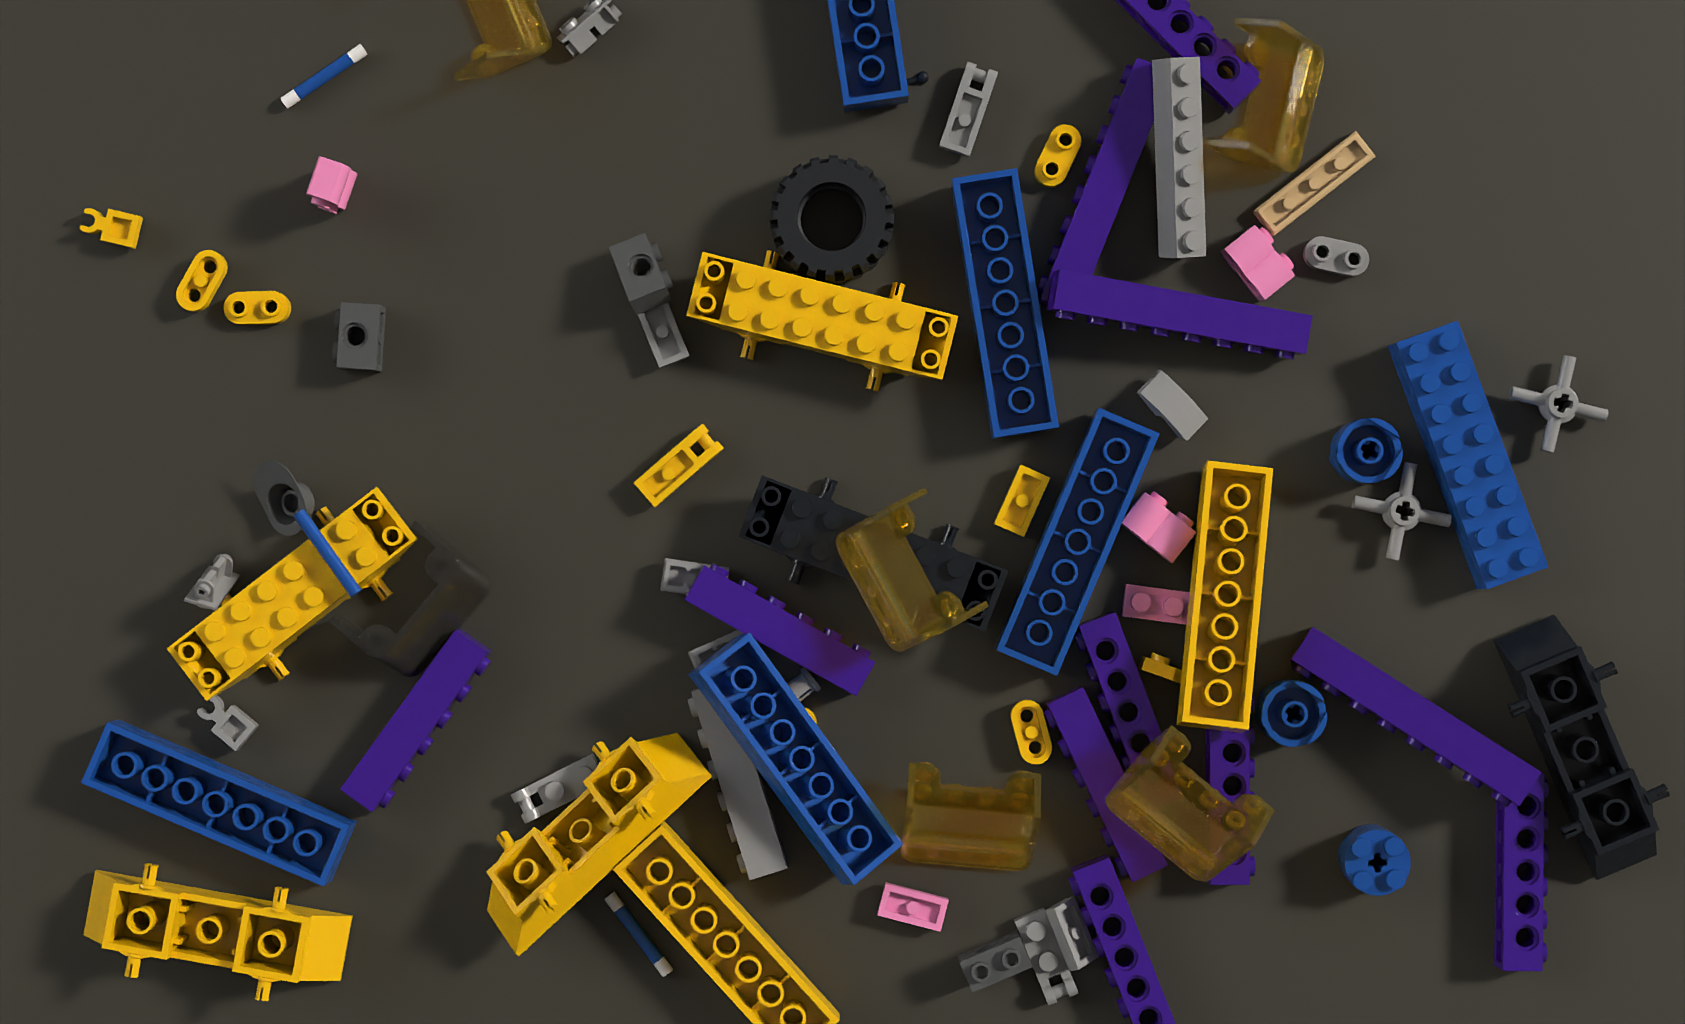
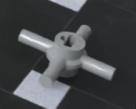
(1567, 396)
(1394, 520)

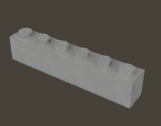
(1179, 157)
(740, 794)

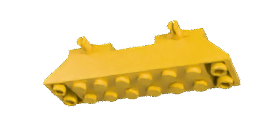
(821, 318)
(292, 597)
(622, 806)
(216, 929)

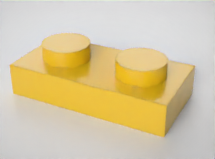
(1021, 500)

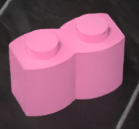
(331, 185)
(1258, 262)
(1159, 527)

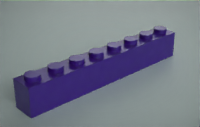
(1107, 177)
(1178, 313)
(1415, 717)

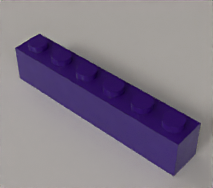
(780, 630)
(416, 720)
(1099, 771)

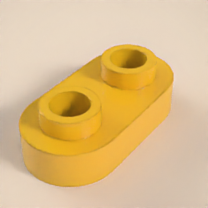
(1057, 155)
(199, 279)
(256, 308)
(1031, 731)

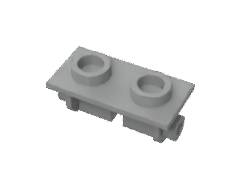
(578, 31)
(213, 584)

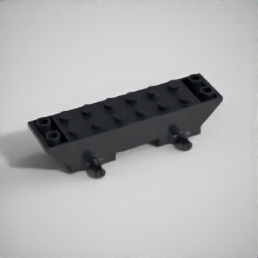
(807, 530)
(1581, 751)

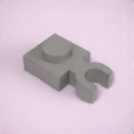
(231, 725)

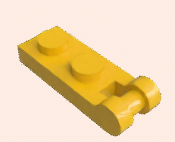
(677, 466)

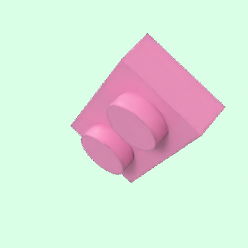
(1155, 604)
(913, 906)

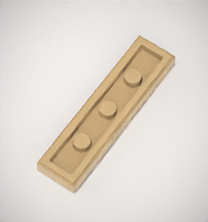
(1314, 184)

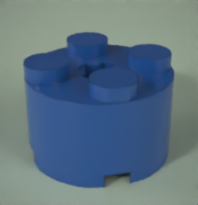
(1383, 446)
(1309, 707)
(1387, 873)

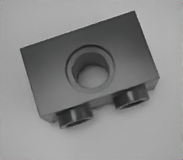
(647, 290)
(369, 354)
(994, 961)

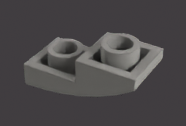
(1173, 405)

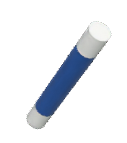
(323, 76)
(638, 934)

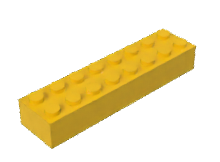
(1225, 597)
(721, 933)

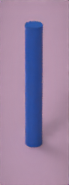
(327, 553)

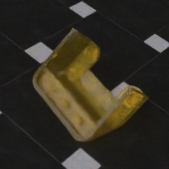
(1183, 812)
(970, 823)

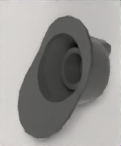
(282, 496)

